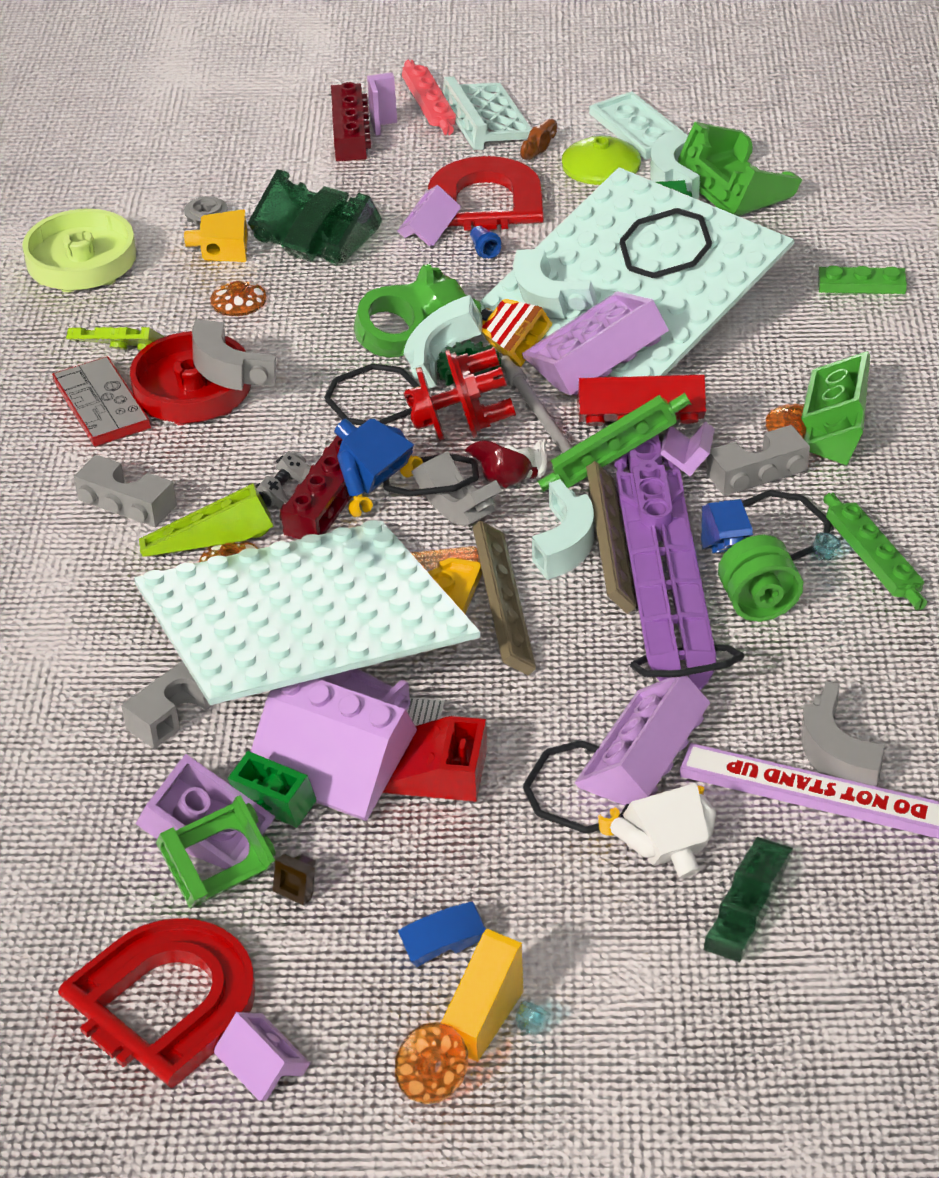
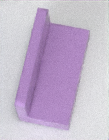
(382, 100)
(430, 216)
(686, 452)
(258, 1053)

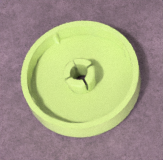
(79, 249)

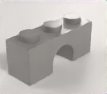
(737, 470)
(103, 485)
(153, 711)

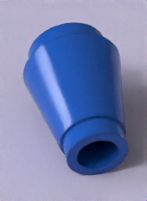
(486, 242)

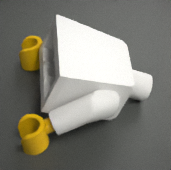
(666, 827)

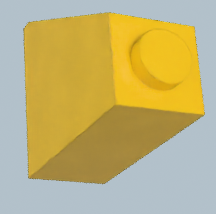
(486, 992)

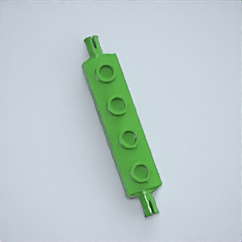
(615, 440)
(875, 550)

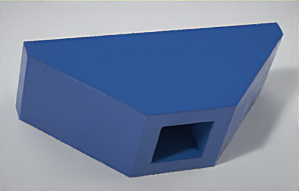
(724, 525)

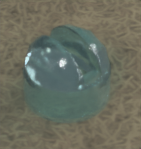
(825, 546)
(531, 1018)

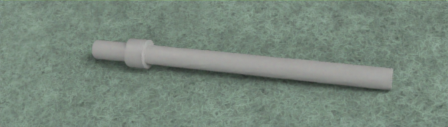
(517, 379)

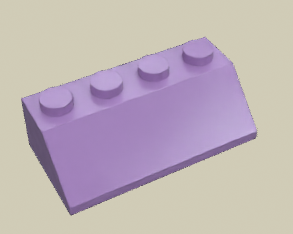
(644, 741)

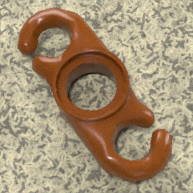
(538, 139)

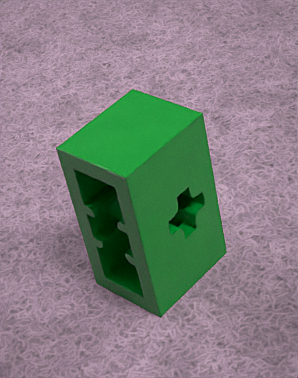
(274, 787)

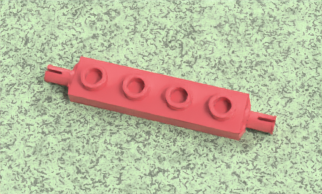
(429, 96)

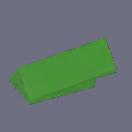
(836, 407)

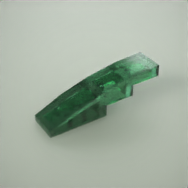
(748, 899)

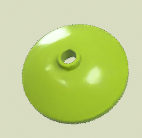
(597, 157)

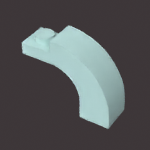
(665, 165)
(555, 297)
(442, 328)
(570, 542)

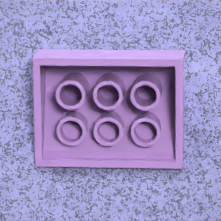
(597, 341)
(337, 739)

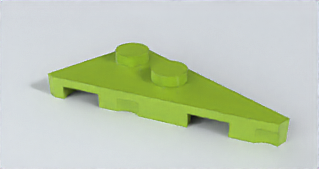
(116, 337)

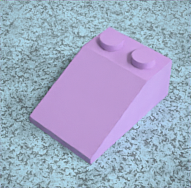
(190, 795)

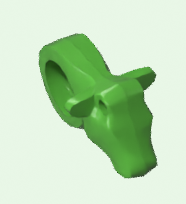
(410, 302)

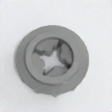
(207, 204)

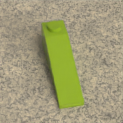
(221, 522)

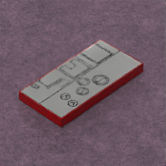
(101, 401)

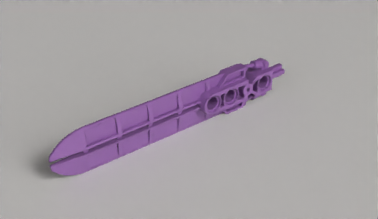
(652, 513)

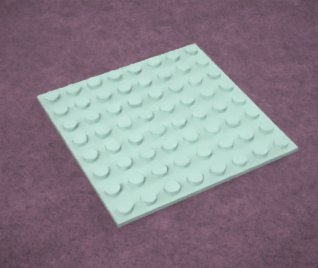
(688, 300)
(301, 610)

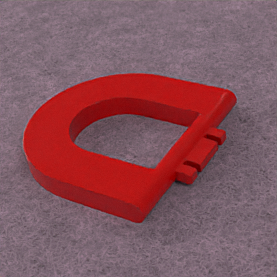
(492, 169)
(136, 954)

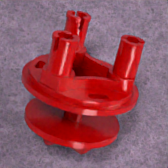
(467, 392)

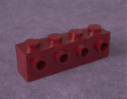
(350, 121)
(317, 498)

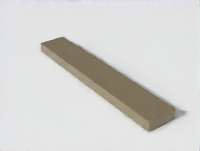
(611, 537)
(504, 598)

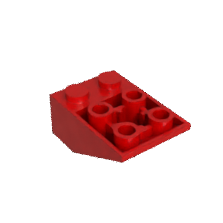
(443, 760)

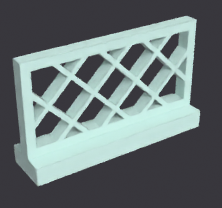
(468, 115)

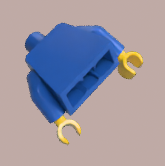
(371, 457)

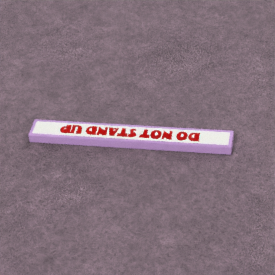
(812, 790)

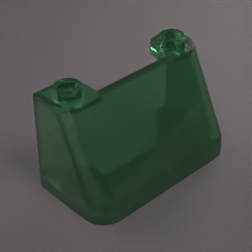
(286, 200)

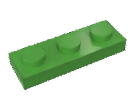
(862, 280)

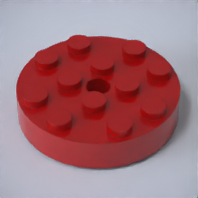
(173, 388)

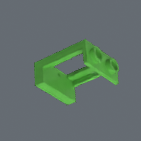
(235, 817)

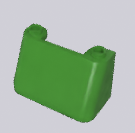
(727, 177)

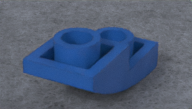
(443, 930)

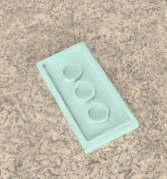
(632, 121)

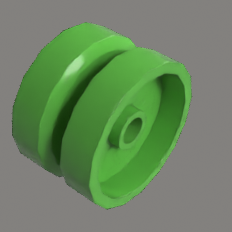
(760, 578)

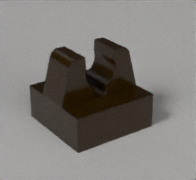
(294, 877)

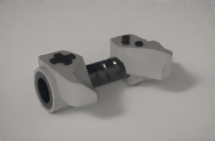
(290, 466)

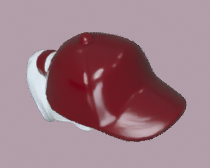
(508, 464)

